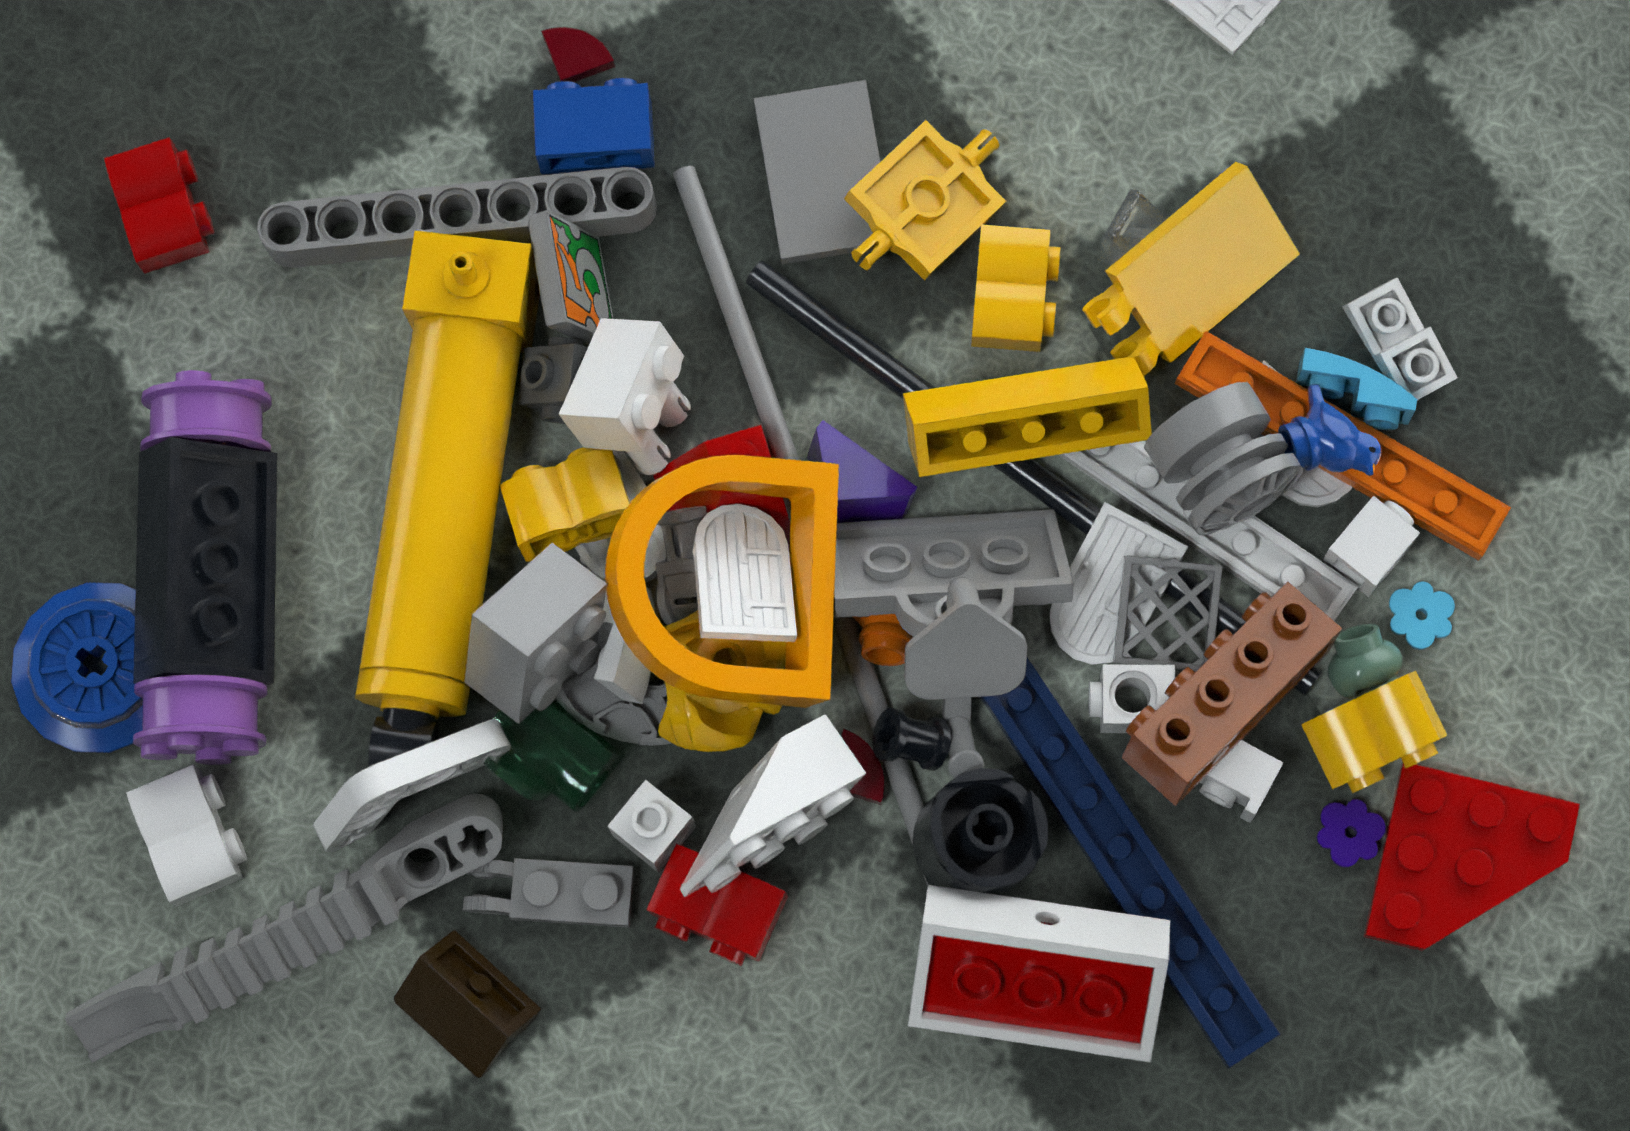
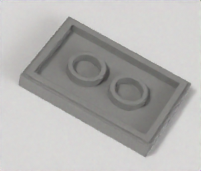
(813, 154)

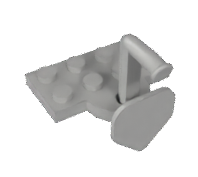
(955, 594)

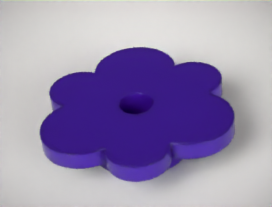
(1367, 829)

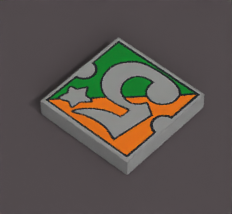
(569, 276)

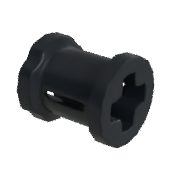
(911, 739)

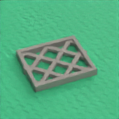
(1172, 568)

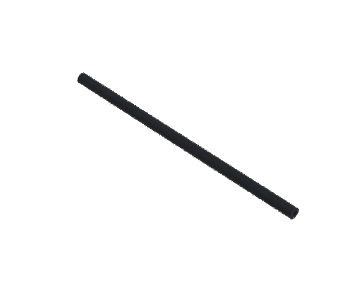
(902, 380)

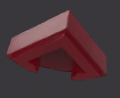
(576, 53)
(871, 785)

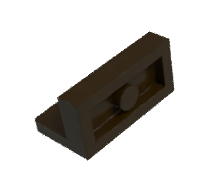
(465, 1003)

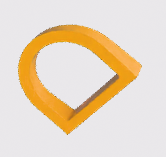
(812, 550)

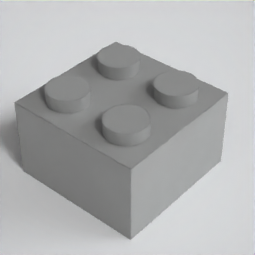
(536, 633)

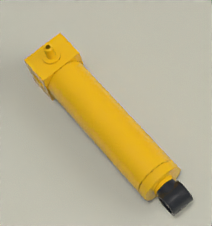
(469, 320)

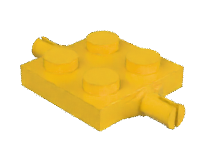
(925, 199)

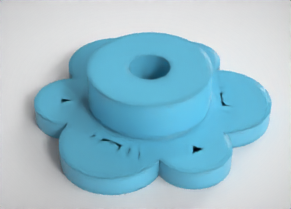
(1435, 606)

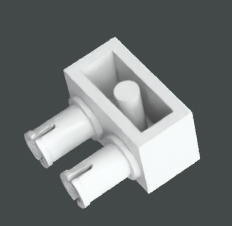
(626, 391)

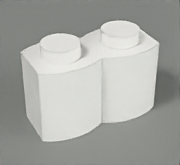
(186, 834)

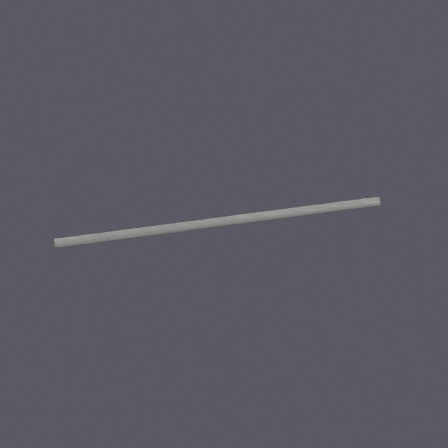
(783, 448)

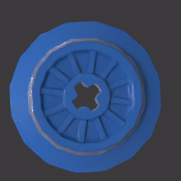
(50, 674)

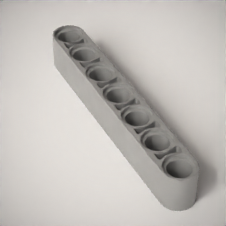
(434, 204)

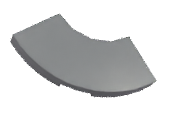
(611, 716)

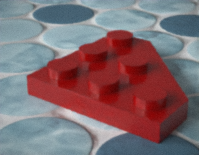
(1459, 852)

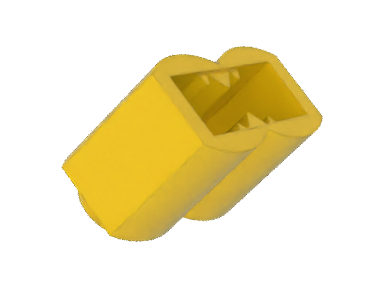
(1012, 288)
(565, 502)
(1374, 731)

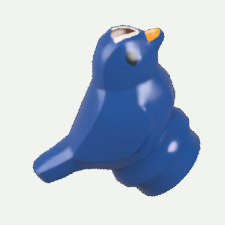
(1329, 439)

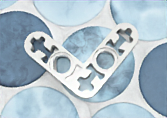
(375, 790)

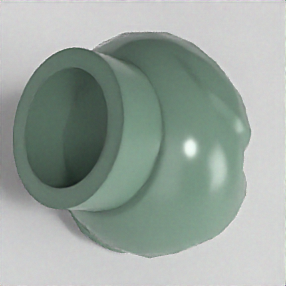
(1363, 660)

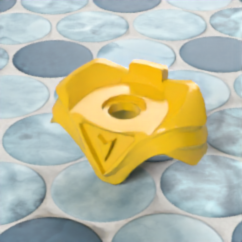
(716, 723)

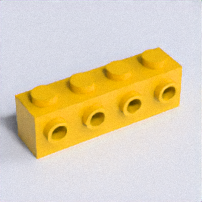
(1027, 416)

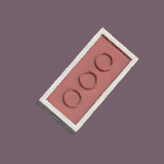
(1040, 973)

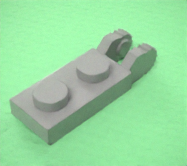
(558, 892)

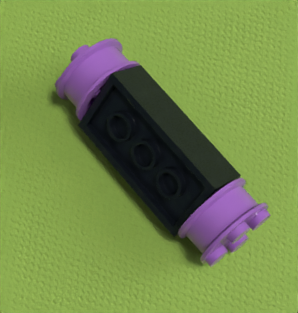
(204, 569)

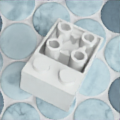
(778, 800)

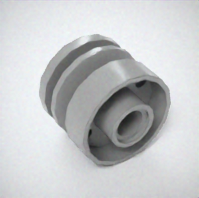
(1220, 453)

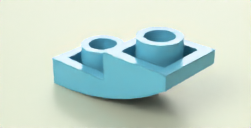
(1375, 396)

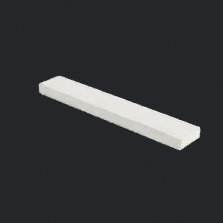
(1245, 549)

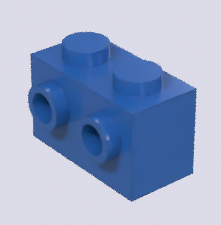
(593, 126)

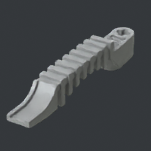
(357, 902)

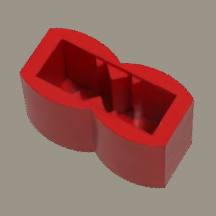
(158, 204)
(734, 917)

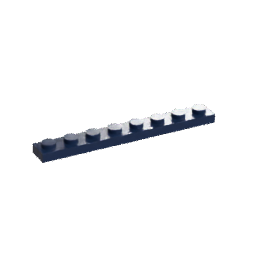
(1131, 866)

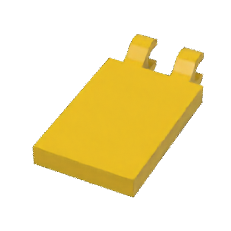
(1193, 269)

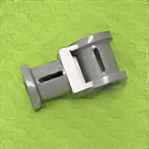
(677, 573)

